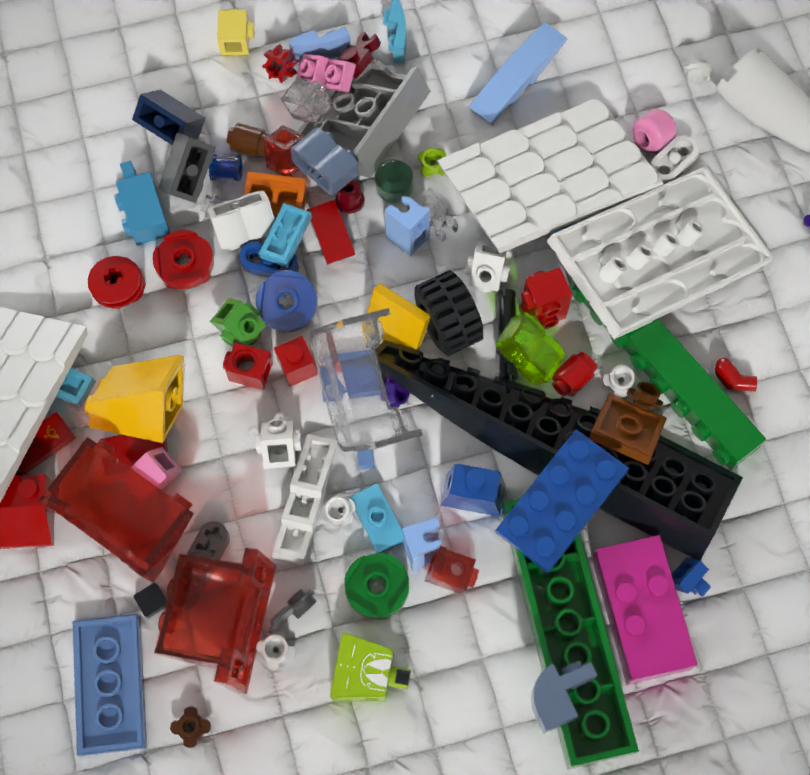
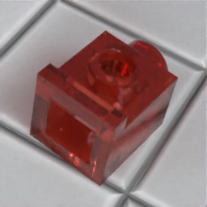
(440, 571)

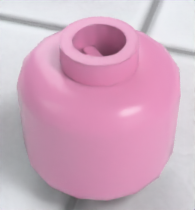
(654, 130)

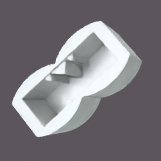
(241, 220)

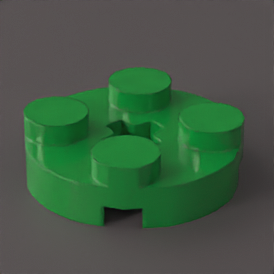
(373, 567)

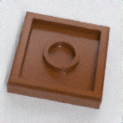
(628, 428)

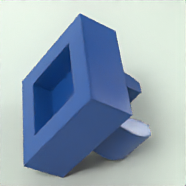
(689, 576)

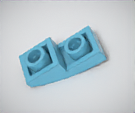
(396, 28)

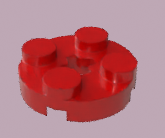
(183, 276)

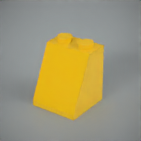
(139, 398)

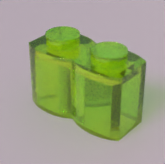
(530, 349)

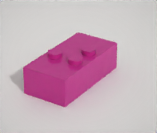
(643, 610)

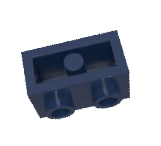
(167, 116)

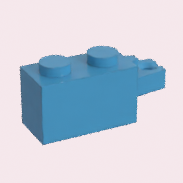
(141, 206)

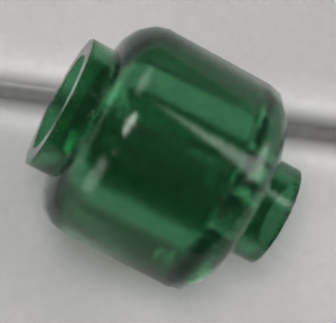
(393, 180)

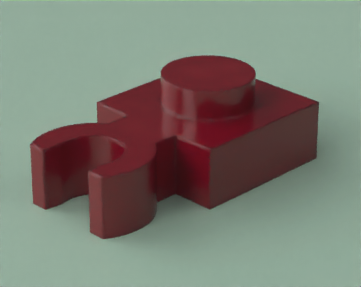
(361, 52)

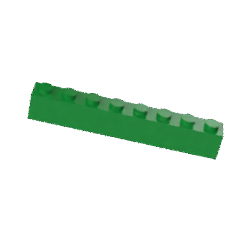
(688, 389)

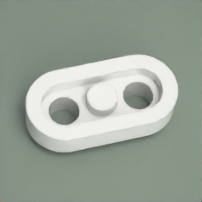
(672, 162)

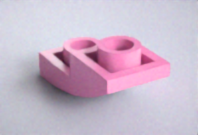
(333, 74)

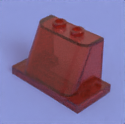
(217, 615)

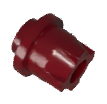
(350, 198)

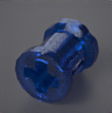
(226, 168)

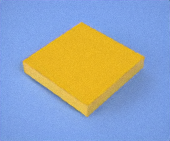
(406, 322)

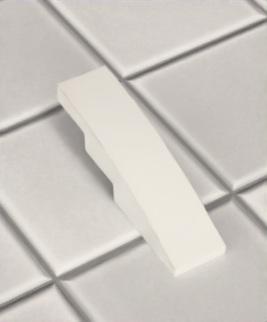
(305, 499)

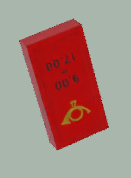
(48, 440)

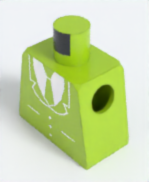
(365, 671)

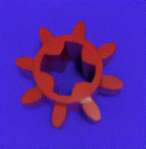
(280, 63)

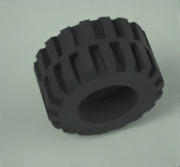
(453, 313)

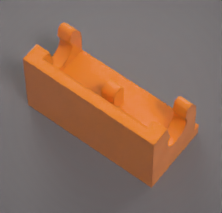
(278, 189)

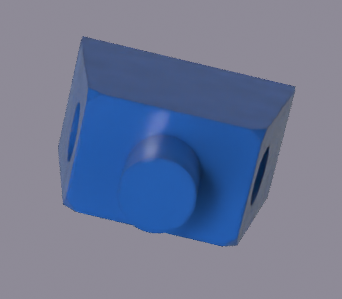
(474, 490)

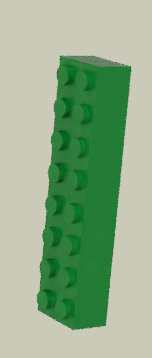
(569, 630)

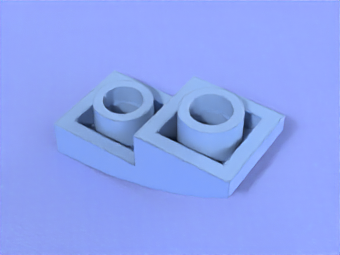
(328, 46)

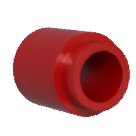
(574, 374)

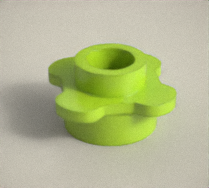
(428, 156)

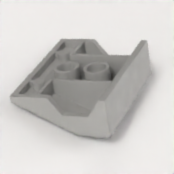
(373, 113)

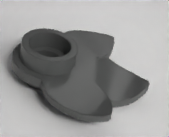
(298, 605)

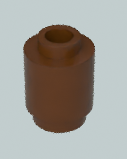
(247, 140)

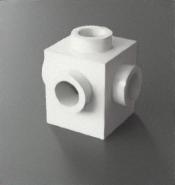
(487, 268)
(278, 444)

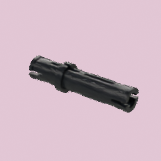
(506, 311)

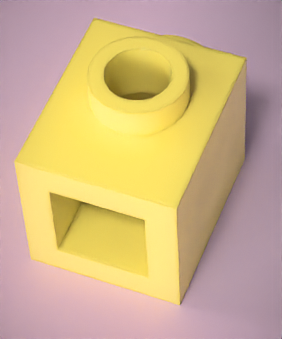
(234, 32)

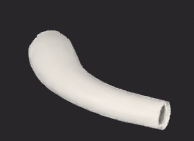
(768, 98)

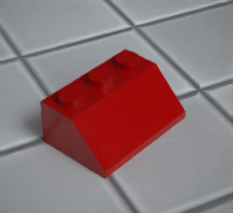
(23, 517)

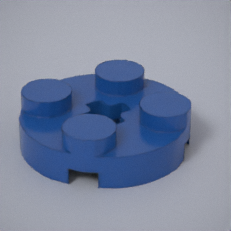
(276, 287)

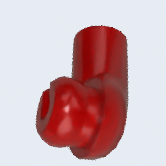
(731, 377)

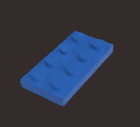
(561, 501)

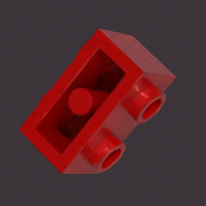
(546, 297)

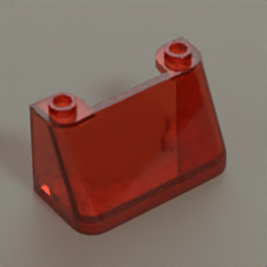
(119, 508)

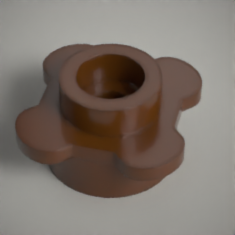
(645, 396)
(190, 737)

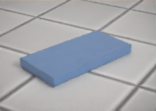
(109, 685)

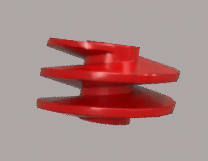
(129, 284)

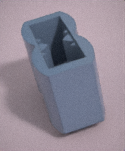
(325, 160)

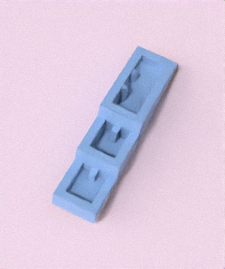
(517, 73)

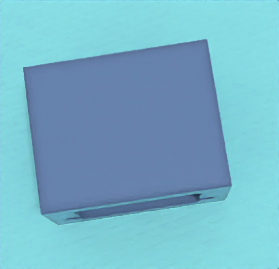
(365, 459)

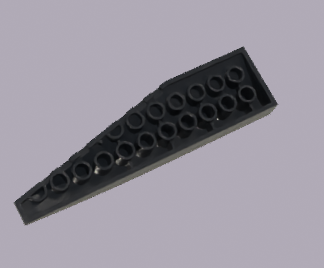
(670, 497)

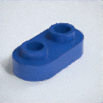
(263, 267)

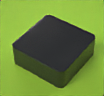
(151, 600)

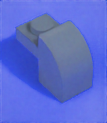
(550, 696)

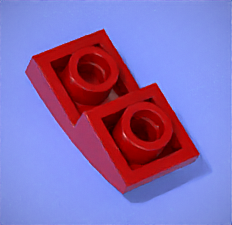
(331, 232)

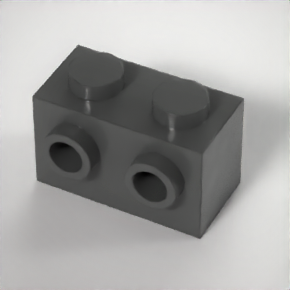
(186, 168)

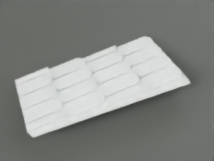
(549, 174)
(659, 251)
(33, 366)

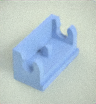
(407, 229)
(421, 539)

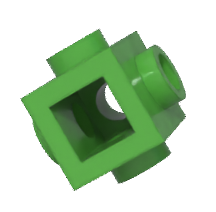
(238, 323)

